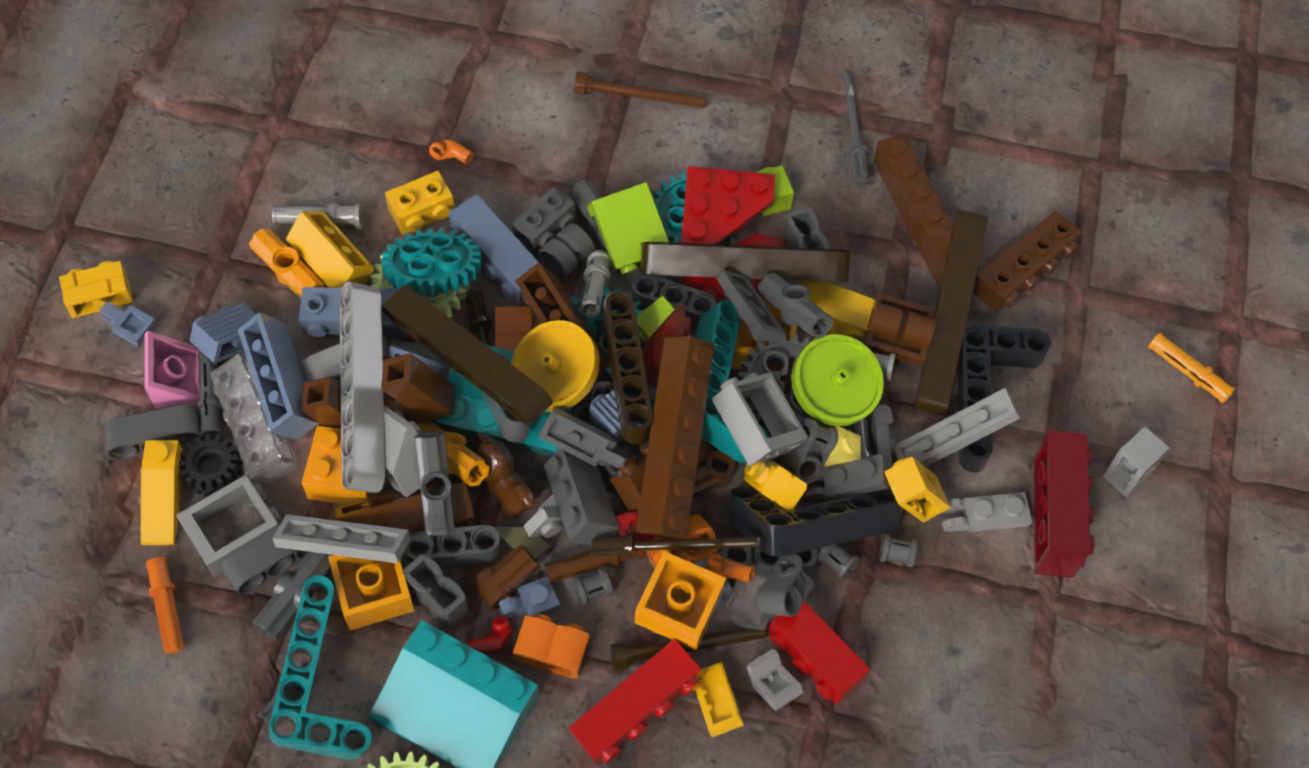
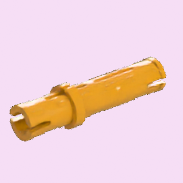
(1193, 369)

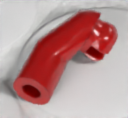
(496, 638)

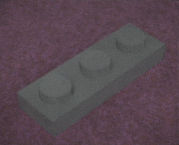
(751, 307)

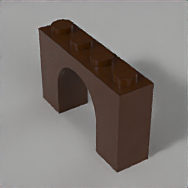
(412, 387)

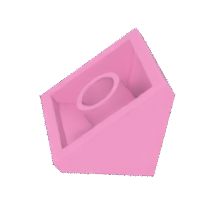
(171, 371)

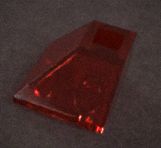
(674, 326)

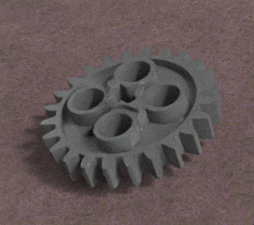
(775, 352)

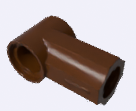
(708, 478)
(501, 580)

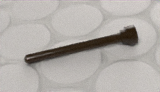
(626, 655)

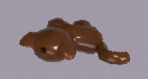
(502, 478)

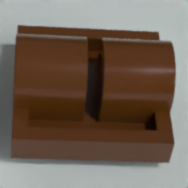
(900, 329)

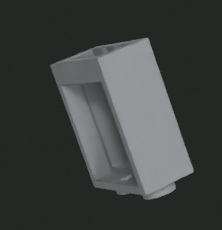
(773, 409)
(214, 504)

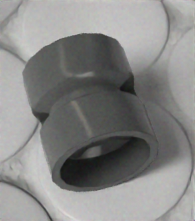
(568, 249)

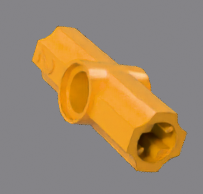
(278, 256)
(460, 459)

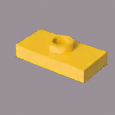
(718, 701)

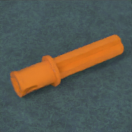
(165, 605)

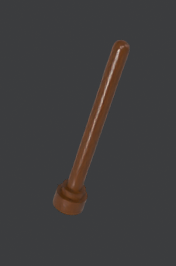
(587, 84)

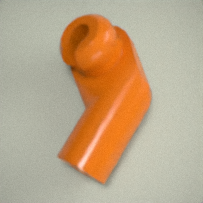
(450, 149)
(729, 568)

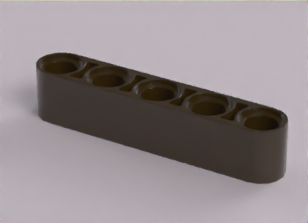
(624, 379)

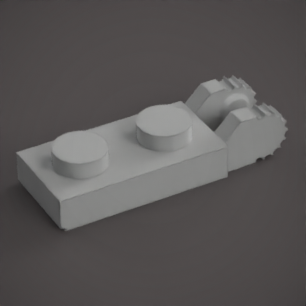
(988, 513)

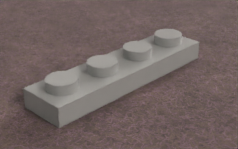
(960, 429)
(342, 538)

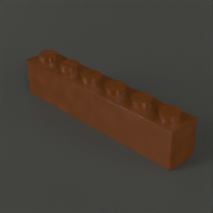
(915, 201)
(675, 437)

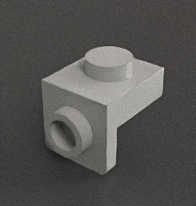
(546, 521)
(773, 680)

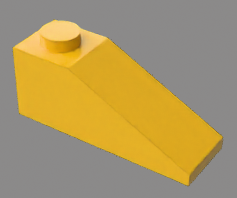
(160, 491)

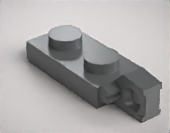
(581, 439)

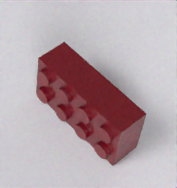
(1062, 504)

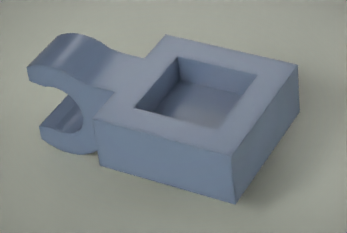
(128, 324)
(532, 599)

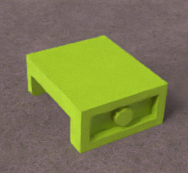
(625, 222)

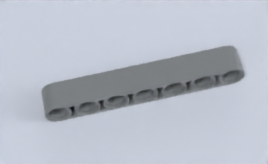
(361, 388)

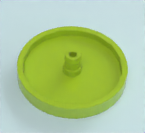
(837, 380)

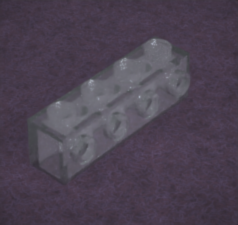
(264, 453)

